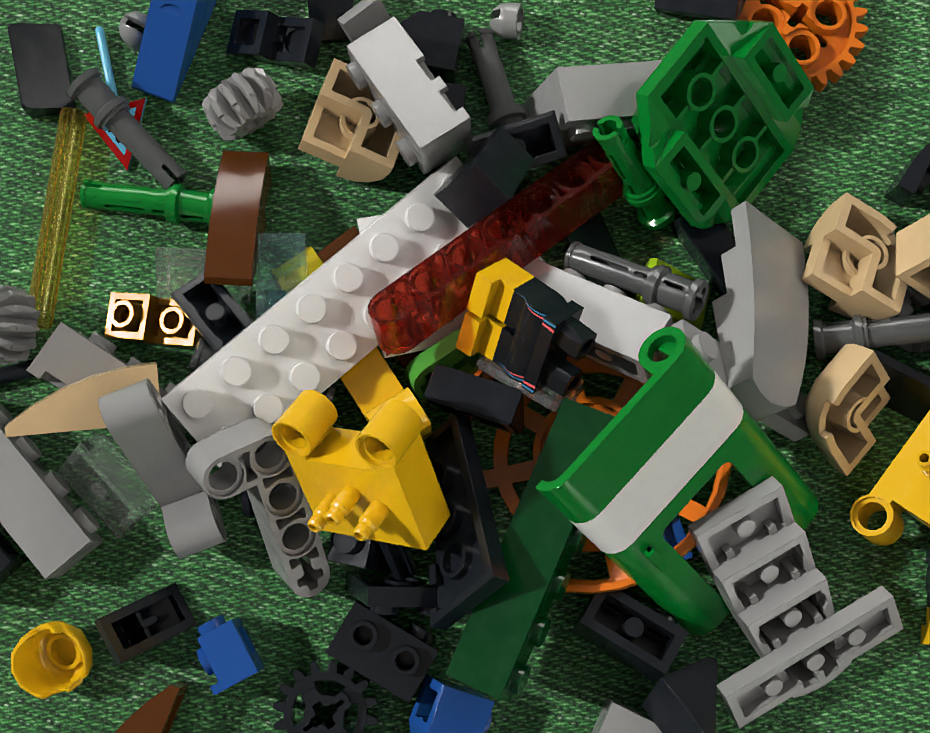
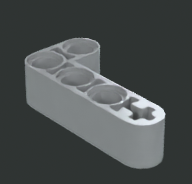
(158, 454)
(275, 512)

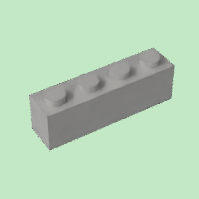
(617, 319)
(38, 508)

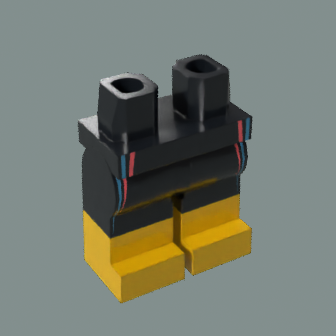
(525, 328)

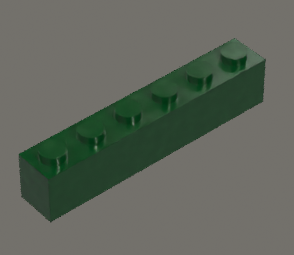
(536, 556)

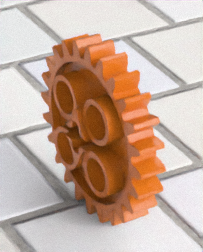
(839, 39)

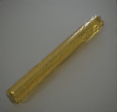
(57, 213)

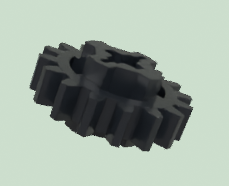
(313, 692)

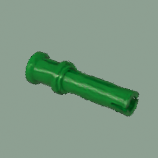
(639, 187)
(172, 203)

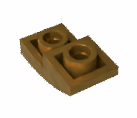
(149, 321)

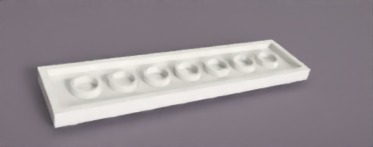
(319, 324)

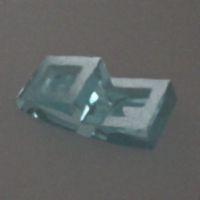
(280, 267)

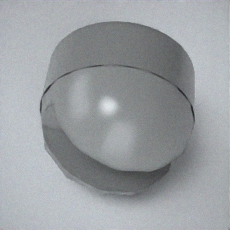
(508, 20)
(129, 35)

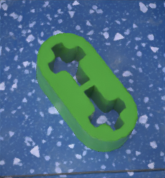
(440, 353)

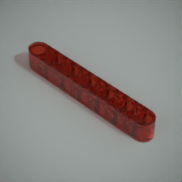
(517, 230)

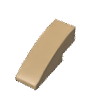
(76, 405)

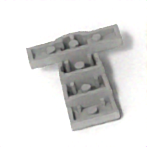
(761, 323)
(782, 603)

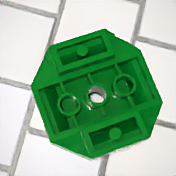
(720, 116)

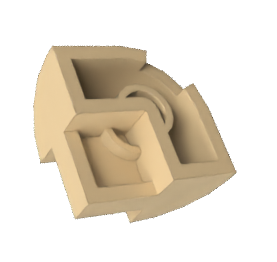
(347, 130)
(855, 260)
(844, 404)

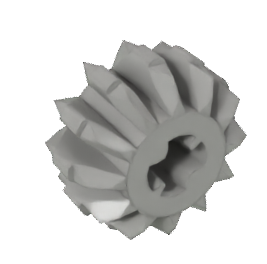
(242, 103)
(17, 324)

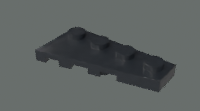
(468, 545)

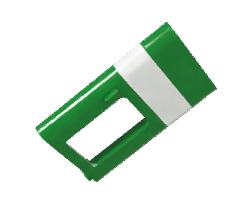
(655, 462)

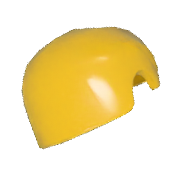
(51, 659)

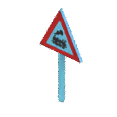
(136, 107)

